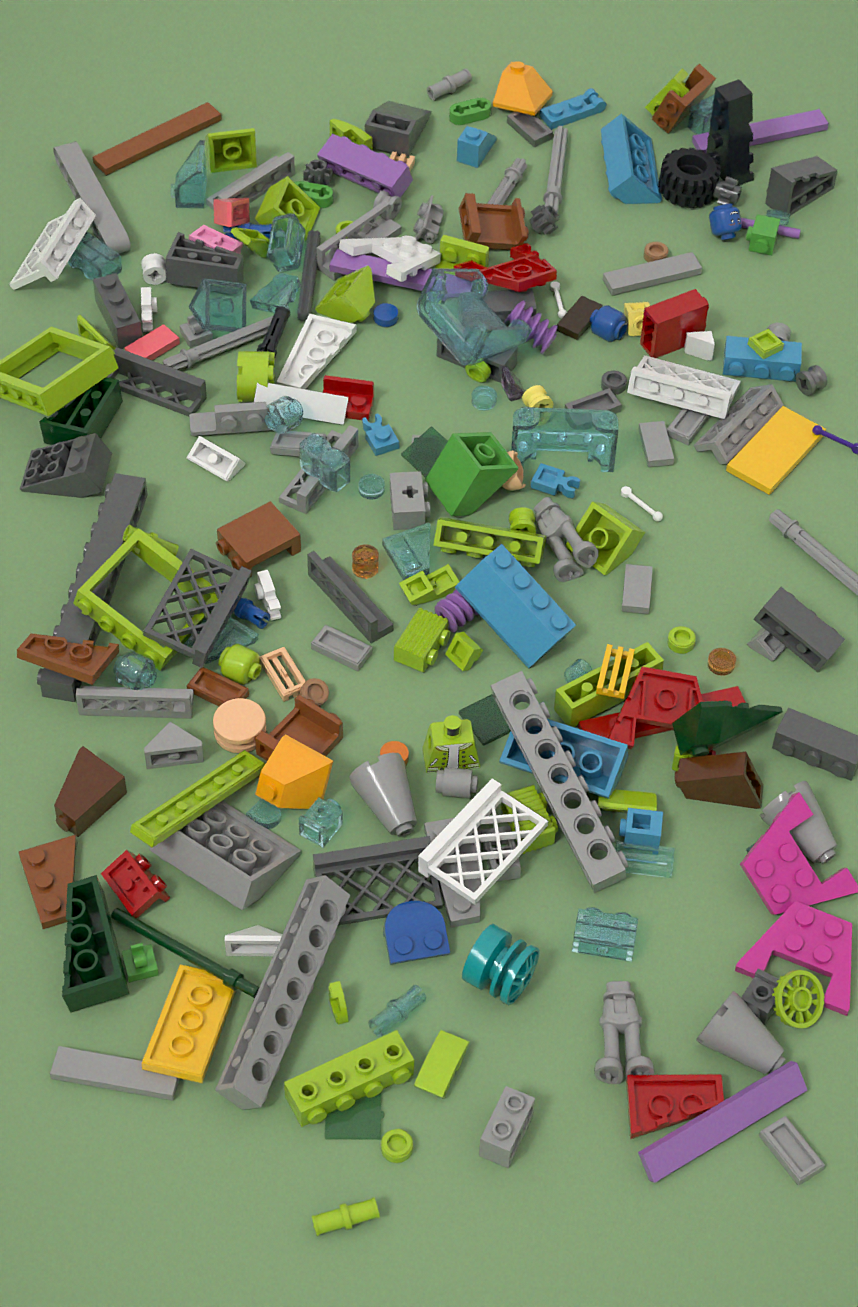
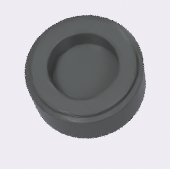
(615, 381)

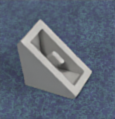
(173, 748)

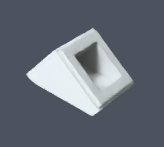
(700, 345)

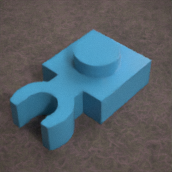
(380, 437)
(552, 480)

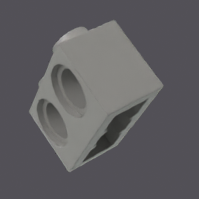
(506, 1127)

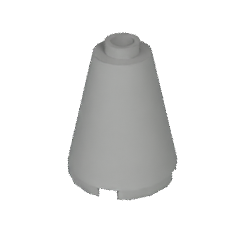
(387, 792)
(813, 834)
(742, 1036)

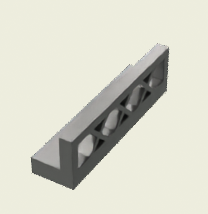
(161, 379)
(348, 597)

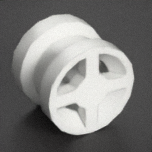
(154, 269)

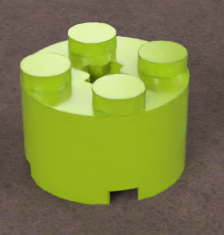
(252, 369)

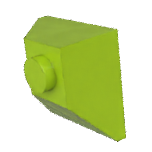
(231, 150)
(349, 297)

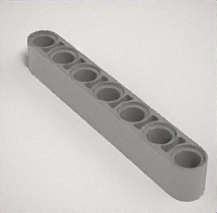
(87, 187)

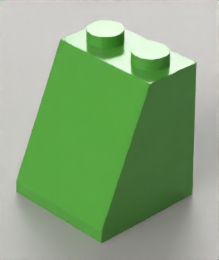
(469, 471)

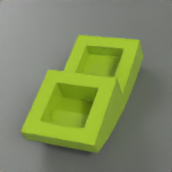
(350, 131)
(430, 587)
(441, 1064)

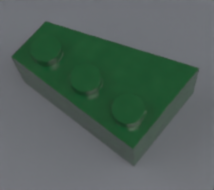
(85, 414)

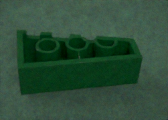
(92, 954)

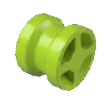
(522, 520)

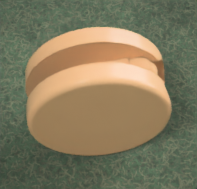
(238, 724)

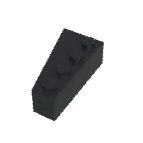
(731, 131)

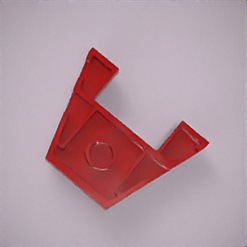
(518, 274)
(655, 699)

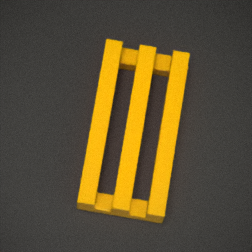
(618, 653)

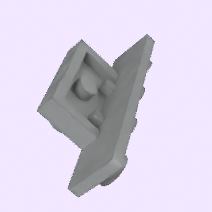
(230, 419)

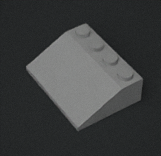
(229, 854)

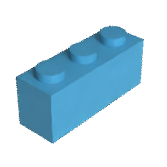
(745, 362)

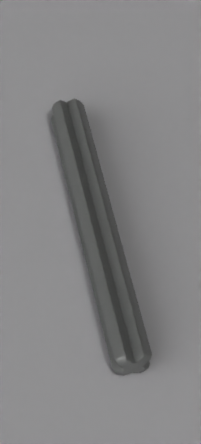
(308, 275)

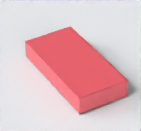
(154, 343)

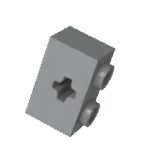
(407, 500)

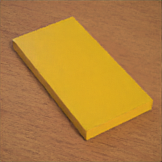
(775, 450)
(189, 1025)

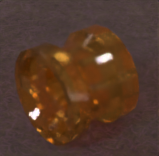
(368, 555)

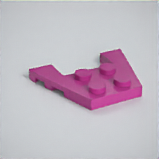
(781, 870)
(813, 942)

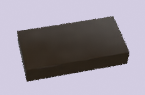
(577, 319)

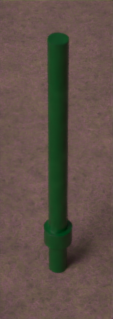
(230, 978)

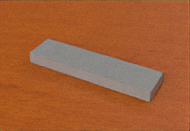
(652, 273)
(111, 1073)

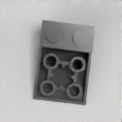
(396, 127)
(68, 468)

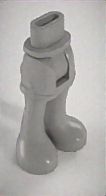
(557, 526)
(621, 1017)

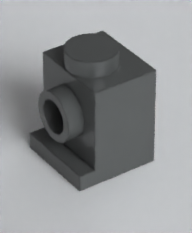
(759, 995)

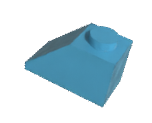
(474, 146)

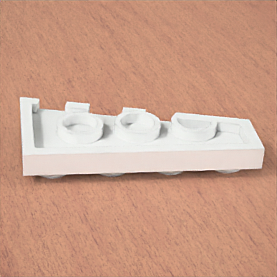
(314, 349)

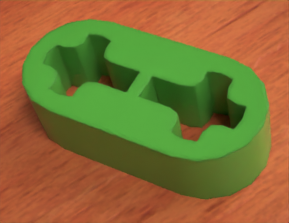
(470, 111)
(316, 191)

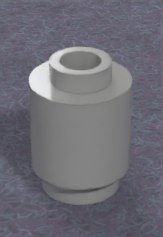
(456, 782)

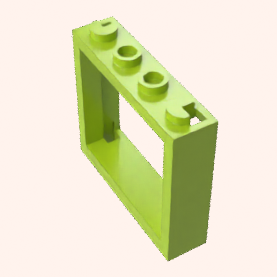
(96, 365)
(113, 622)

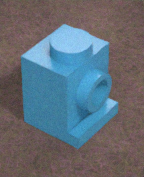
(642, 827)

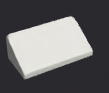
(215, 459)

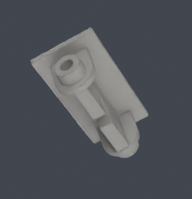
(429, 221)

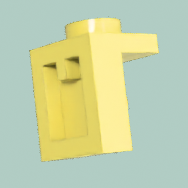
(634, 315)

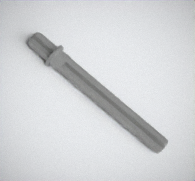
(512, 176)
(553, 195)
(218, 345)
(791, 529)

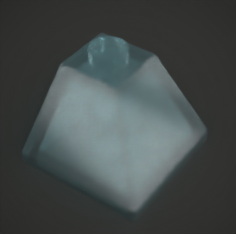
(191, 180)

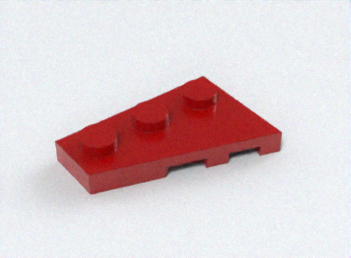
(669, 1099)

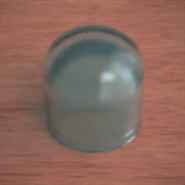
(576, 670)

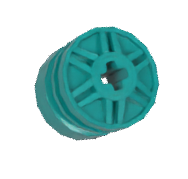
(503, 966)

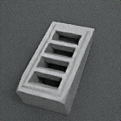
(514, 870)

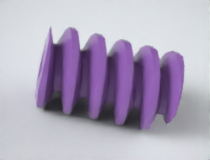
(540, 332)
(456, 610)

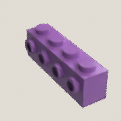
(365, 166)

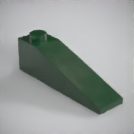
(717, 723)

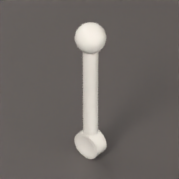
(555, 286)
(626, 492)

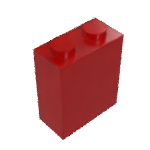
(670, 320)

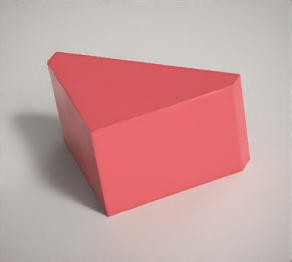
(231, 211)

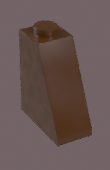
(720, 779)
(87, 792)

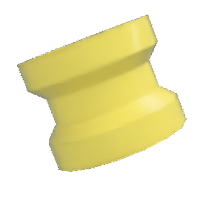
(537, 397)

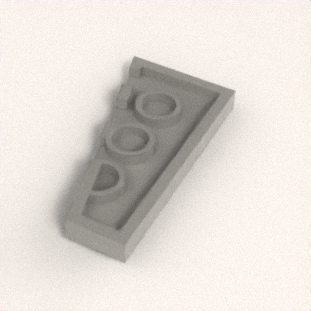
(458, 909)

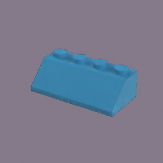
(630, 162)
(515, 606)
(595, 757)

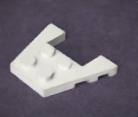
(402, 251)

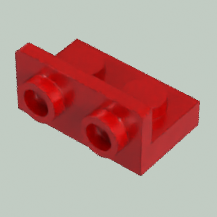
(359, 393)
(134, 882)

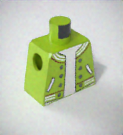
(450, 745)

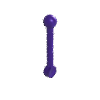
(817, 430)

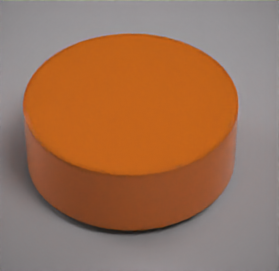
(396, 747)

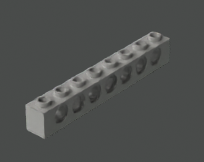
(598, 872)
(283, 993)

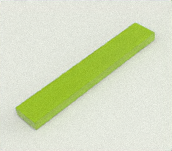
(197, 799)

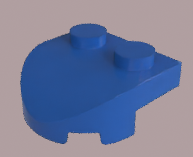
(415, 932)

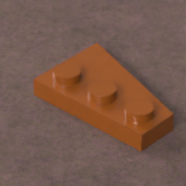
(74, 660)
(48, 873)

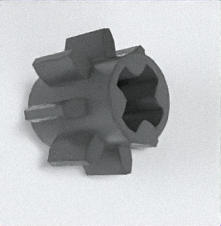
(317, 172)
(727, 191)
(544, 219)

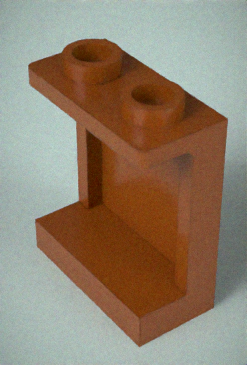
(676, 108)
(493, 224)
(257, 537)
(305, 724)

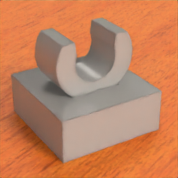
(194, 334)

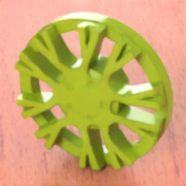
(798, 999)

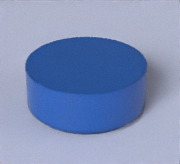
(385, 315)

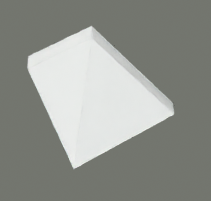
(252, 942)

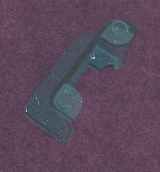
(458, 315)
(566, 431)

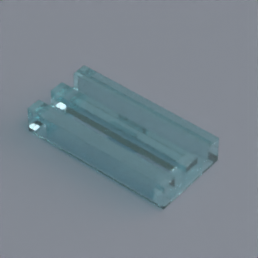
(647, 854)

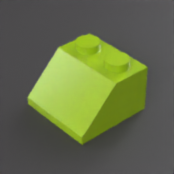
(284, 199)
(610, 533)

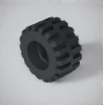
(689, 177)

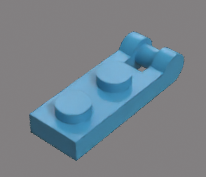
(573, 109)

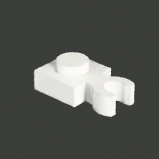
(148, 306)
(265, 590)

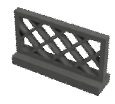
(215, 621)
(372, 857)

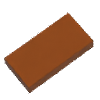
(215, 687)

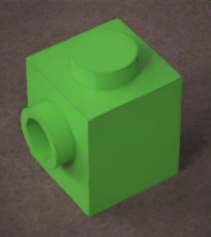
(763, 234)

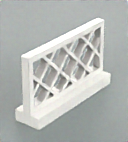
(55, 245)
(684, 387)
(459, 833)

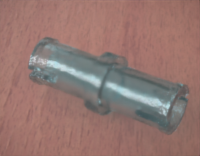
(397, 1010)

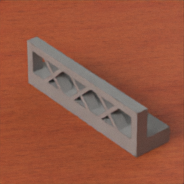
(258, 180)
(373, 228)
(741, 423)
(312, 489)
(135, 703)

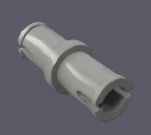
(449, 84)

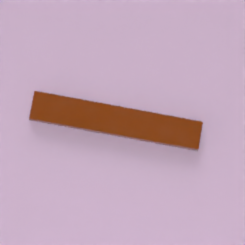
(156, 138)

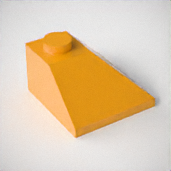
(521, 89)
(294, 775)

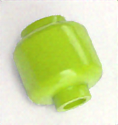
(240, 664)

